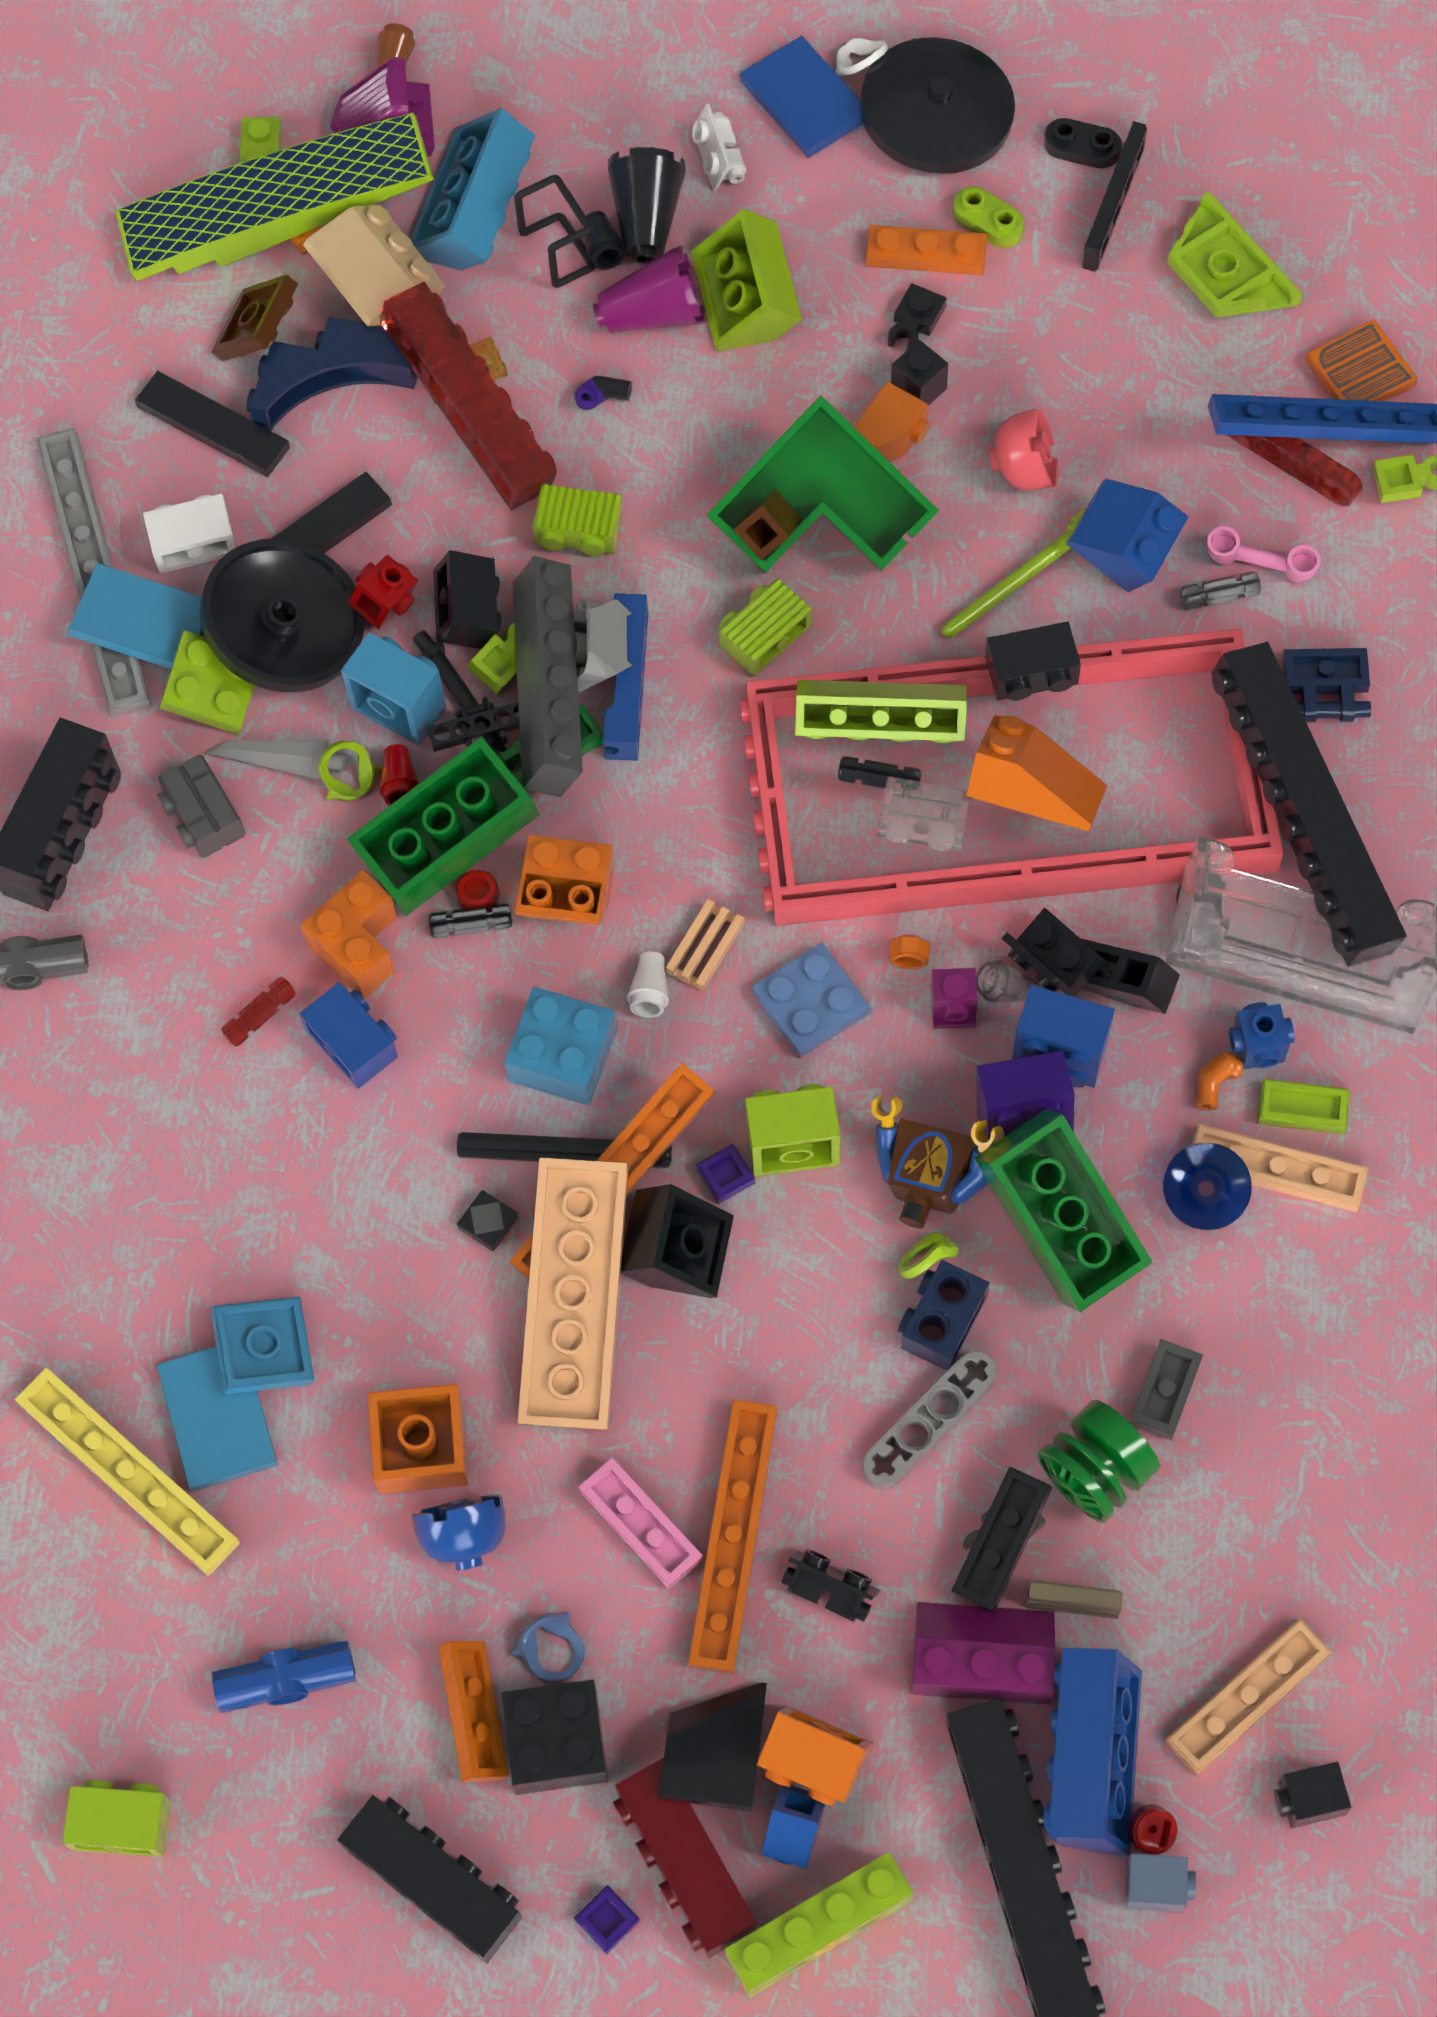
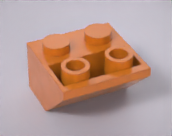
(565, 880)

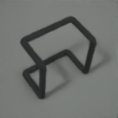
(572, 235)

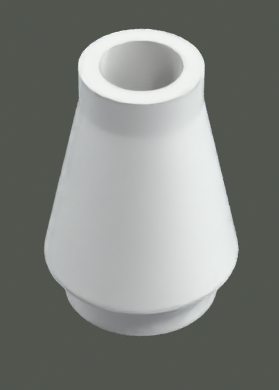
(649, 988)

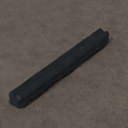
(535, 1147)

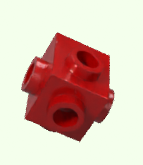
(383, 591)

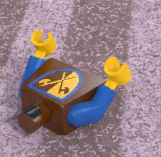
(929, 1164)

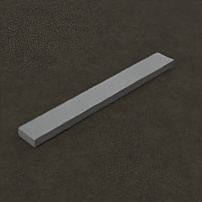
(85, 547)

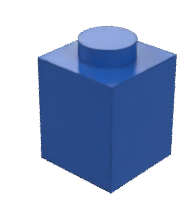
(793, 1827)

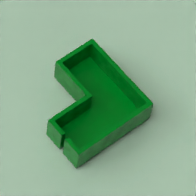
(833, 473)

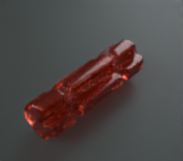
(258, 1011)

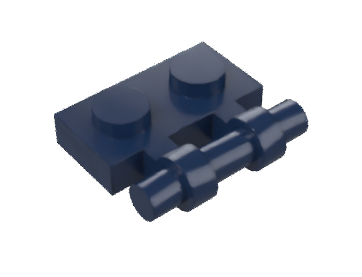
(1329, 671)

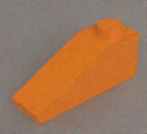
(894, 422)

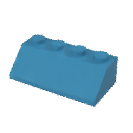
(472, 191)

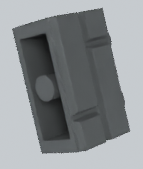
(201, 807)

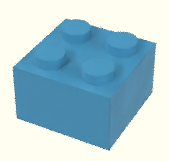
(394, 687)
(561, 1045)

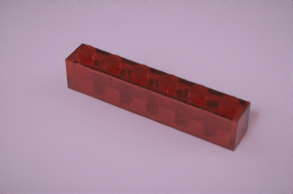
(468, 395)

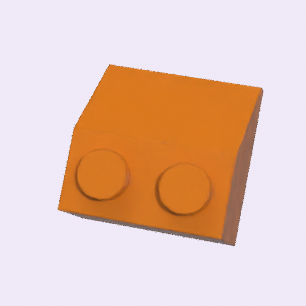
(813, 1756)

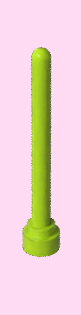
(1011, 582)

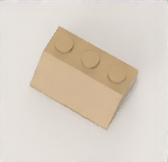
(369, 259)

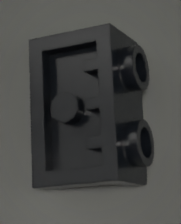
(1056, 953)

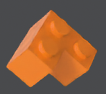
(345, 932)

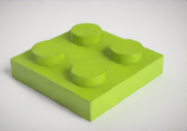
(205, 688)

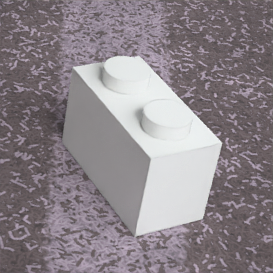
(189, 532)

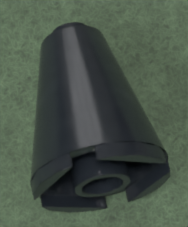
(645, 198)

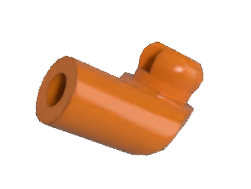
(1219, 1068)

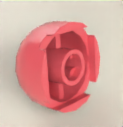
(1024, 452)

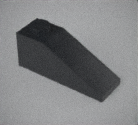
(1133, 978)

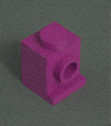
(954, 998)

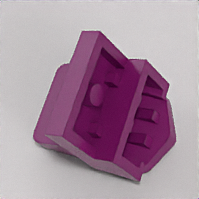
(384, 96)

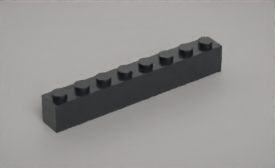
(1308, 805)
(1022, 1863)

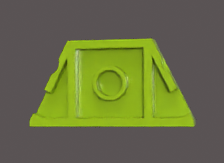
(1228, 266)

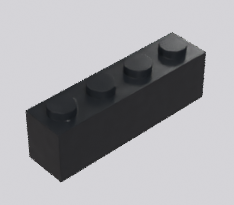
(431, 1878)

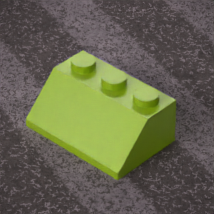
(746, 282)

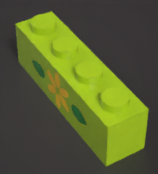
(819, 1924)

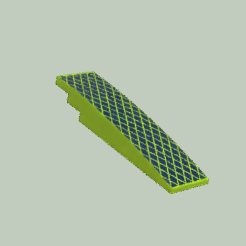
(272, 197)

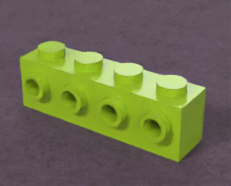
(881, 711)

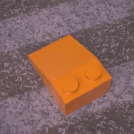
(1033, 775)

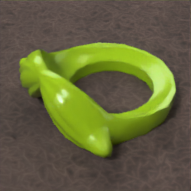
(366, 770)
(939, 1246)

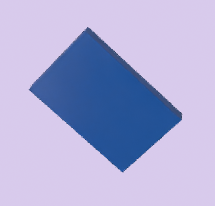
(804, 96)

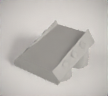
(600, 641)

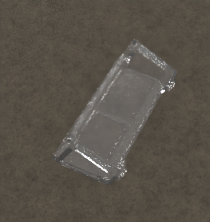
(1279, 944)

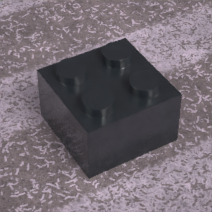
(554, 1737)

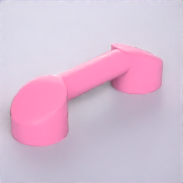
(1225, 547)

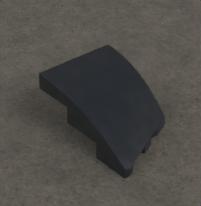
(715, 1750)

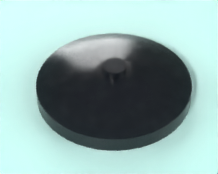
(937, 105)
(280, 615)

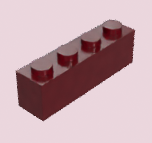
(687, 1861)

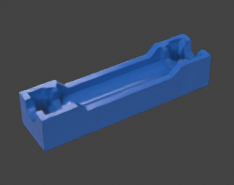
(623, 718)

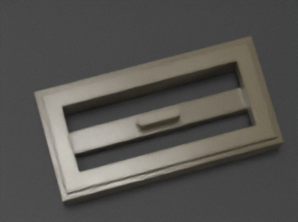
(1074, 1599)

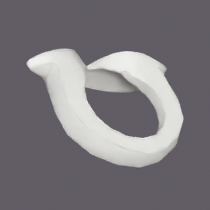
(861, 47)

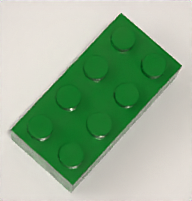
(443, 826)
(1063, 1210)

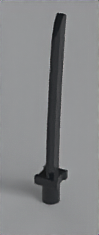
(454, 683)

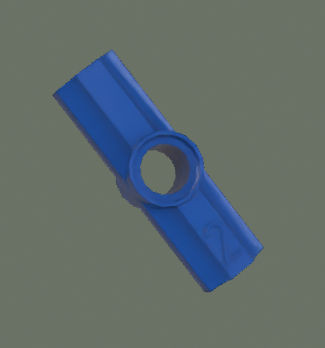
(283, 1676)

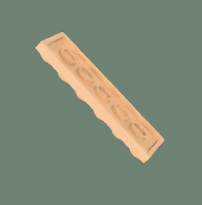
(573, 1294)

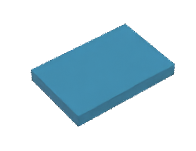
(135, 615)
(215, 1432)

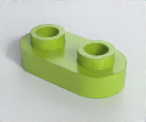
(986, 216)

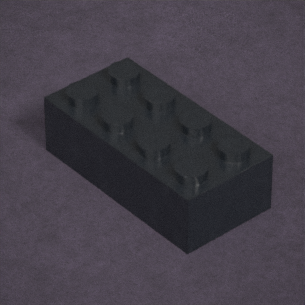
(56, 813)

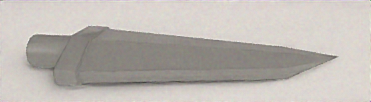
(285, 756)

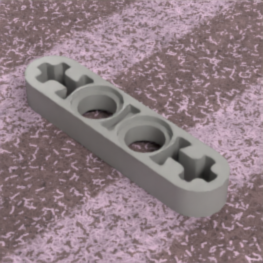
(934, 1424)

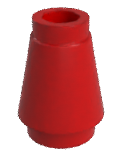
(397, 773)

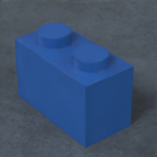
(349, 1034)

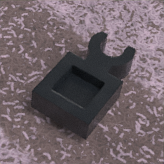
(916, 313)

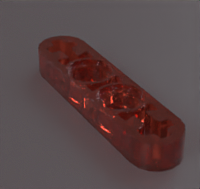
(1307, 466)

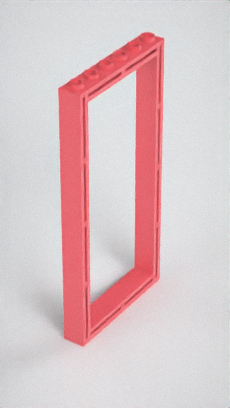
(997, 882)

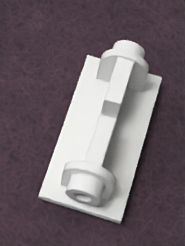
(712, 134)

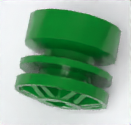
(1098, 1462)

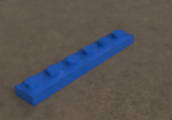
(1323, 418)

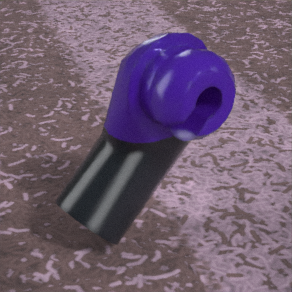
(601, 388)

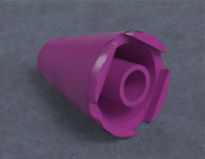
(653, 296)

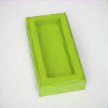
(1303, 1106)

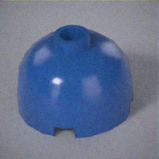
(461, 1530)

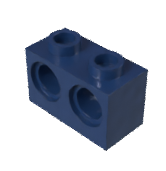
(952, 1318)

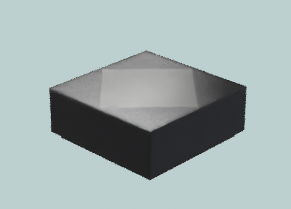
(487, 1220)

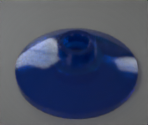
(1207, 1164)

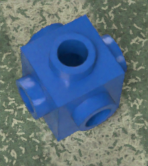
(1261, 1035)

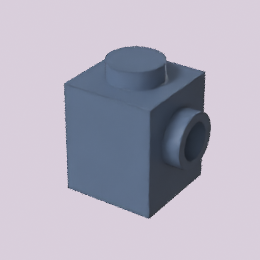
(1159, 1883)

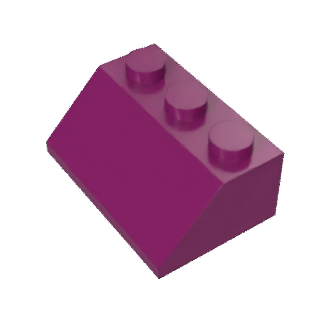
(984, 1653)

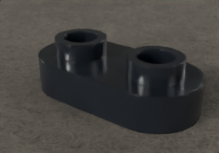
(1082, 144)

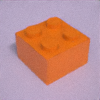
(418, 1439)

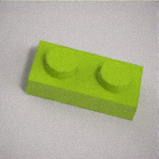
(259, 136)

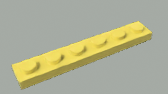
(127, 1471)

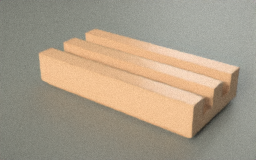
(721, 916)

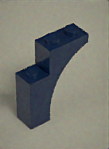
(342, 357)

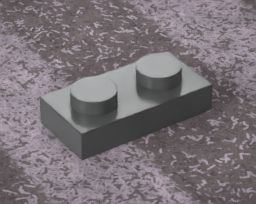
(1166, 1389)

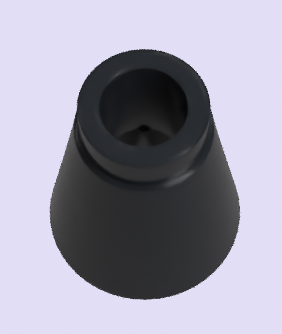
(603, 243)

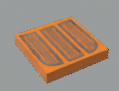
(1361, 366)

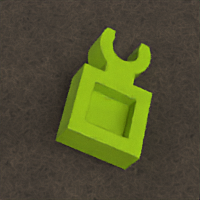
(1402, 478)
(496, 661)

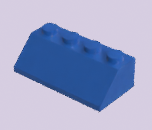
(1094, 1750)

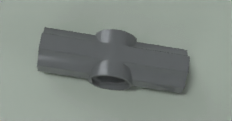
(29, 961)

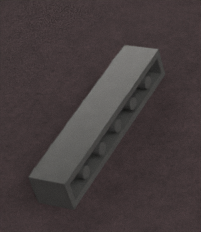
(547, 677)

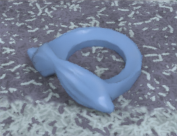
(528, 1649)

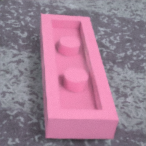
(640, 1523)

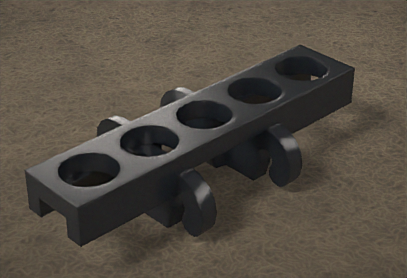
(465, 722)

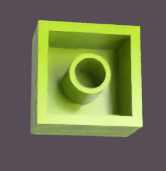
(793, 1130)

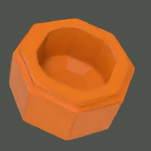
(909, 952)

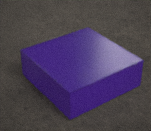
(725, 1173)
(606, 1919)

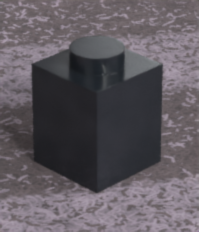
(920, 372)
(1312, 1795)

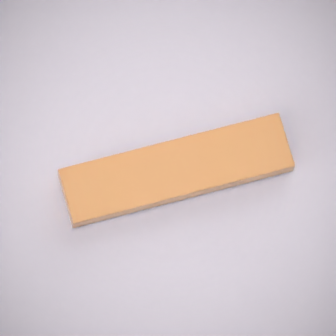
(1292, 1169)
(1248, 1697)

